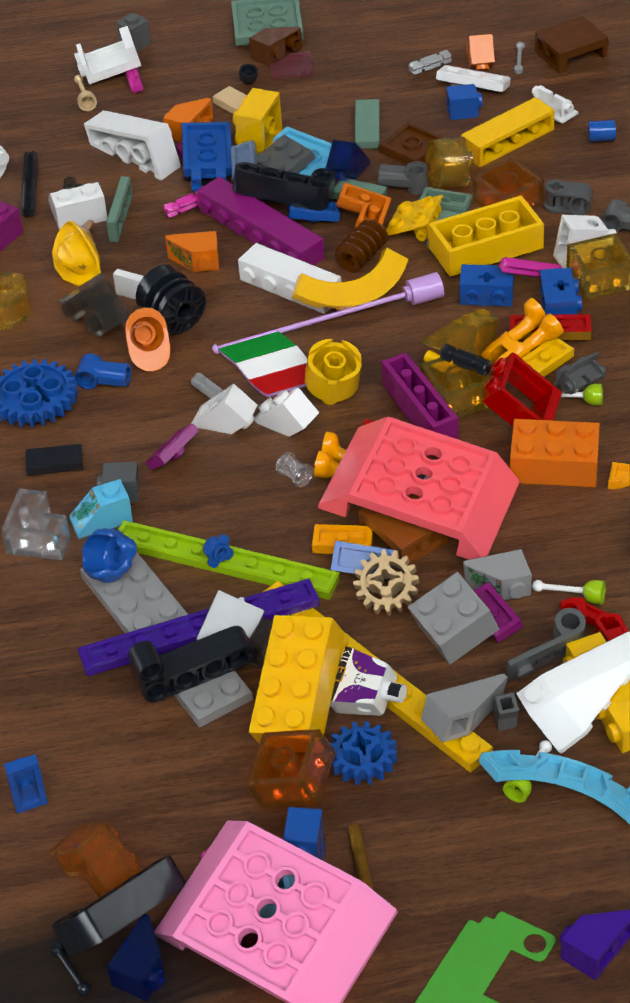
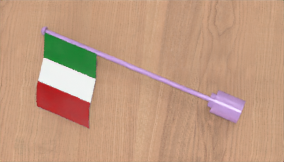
(278, 364)

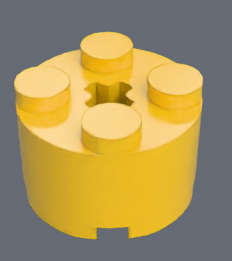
(333, 370)

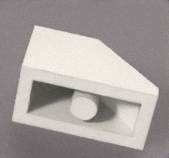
(226, 411)

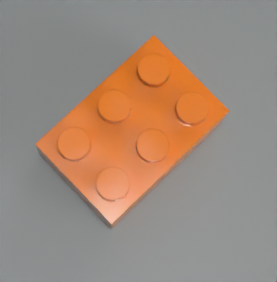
(555, 452)

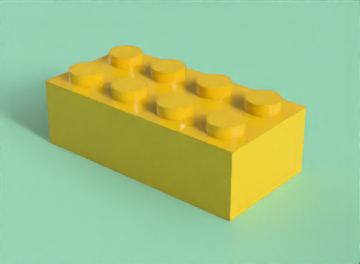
(486, 235)
(297, 675)

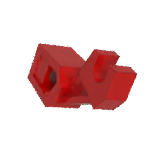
(608, 624)

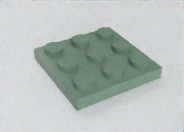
(256, 15)

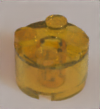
(448, 162)
(13, 299)

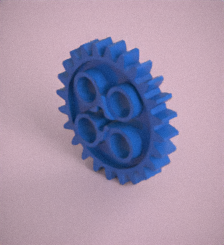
(36, 392)

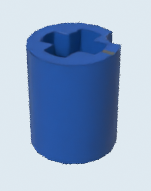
(601, 130)

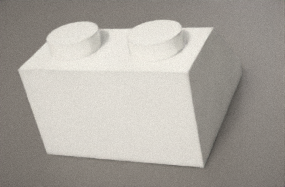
(78, 205)

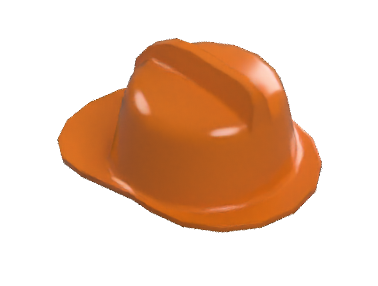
(147, 339)

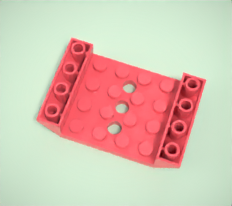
(462, 498)

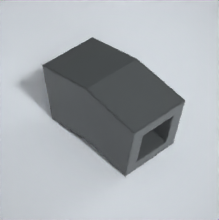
(505, 711)

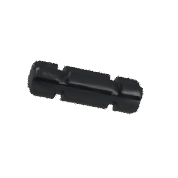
(465, 359)

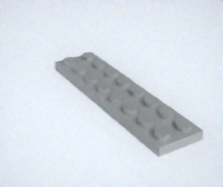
(143, 601)

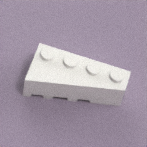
(135, 141)

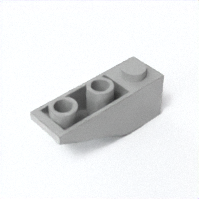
(462, 708)

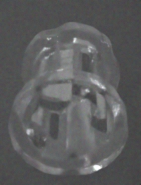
(294, 469)

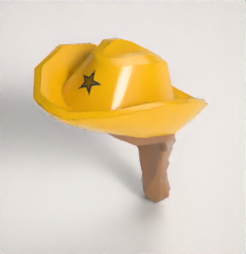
(76, 253)

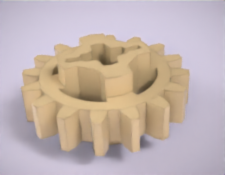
(375, 581)

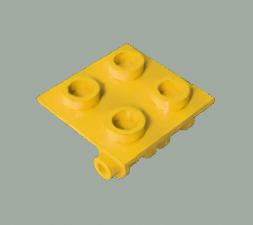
(416, 216)

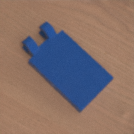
(206, 151)

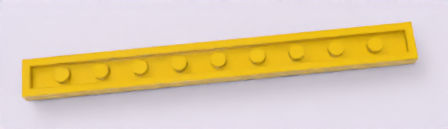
(463, 750)

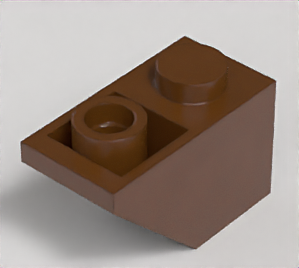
(274, 43)

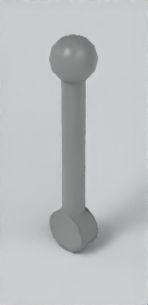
(518, 68)

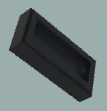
(54, 459)

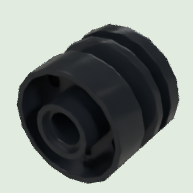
(173, 296)

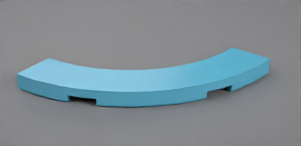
(558, 770)

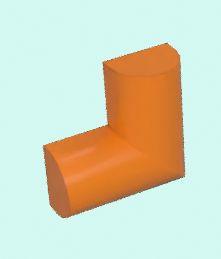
(363, 202)

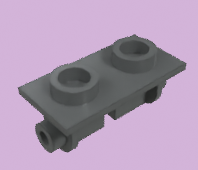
(579, 374)

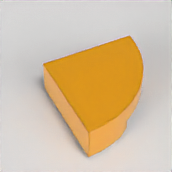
(619, 476)

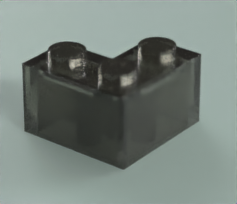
(97, 305)

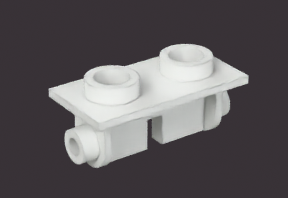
(563, 107)

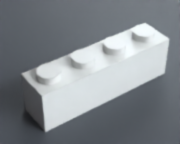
(279, 272)

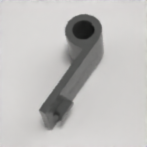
(567, 627)

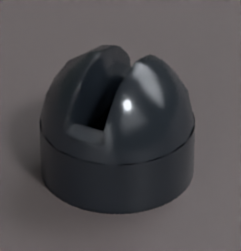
(248, 73)

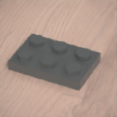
(285, 155)

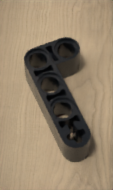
(284, 186)
(190, 664)
(119, 906)

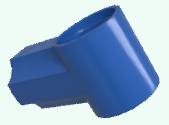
(95, 371)

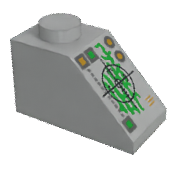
(504, 571)

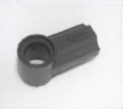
(412, 176)
(617, 215)

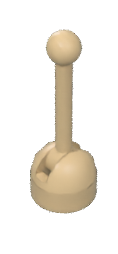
(84, 100)

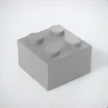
(453, 618)

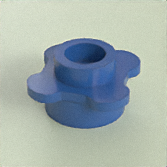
(212, 547)

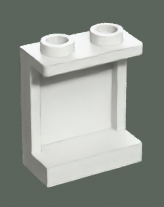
(109, 59)

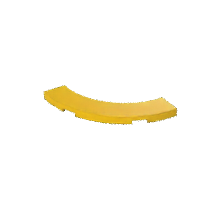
(352, 293)

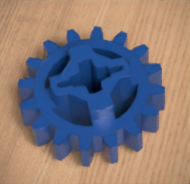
(363, 753)

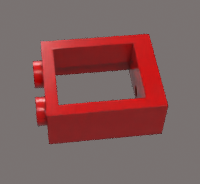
(529, 382)

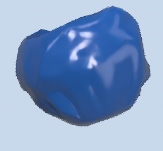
(108, 555)

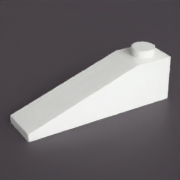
(574, 693)

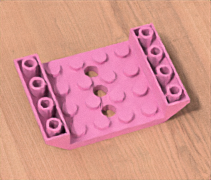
(312, 942)

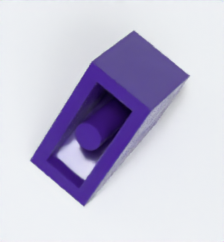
(595, 941)

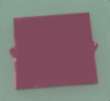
(292, 66)

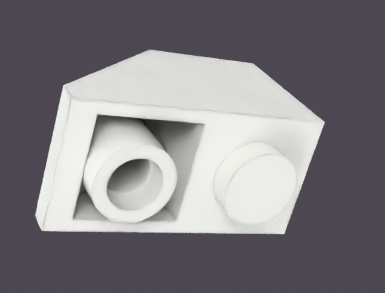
(286, 412)

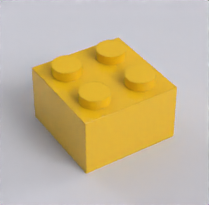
(258, 118)

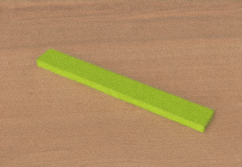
(243, 564)

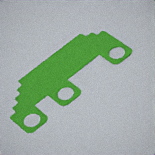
(477, 958)

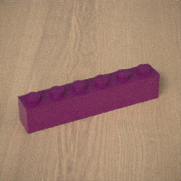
(259, 222)

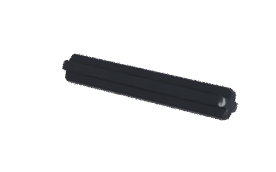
(29, 184)

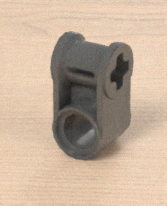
(569, 197)

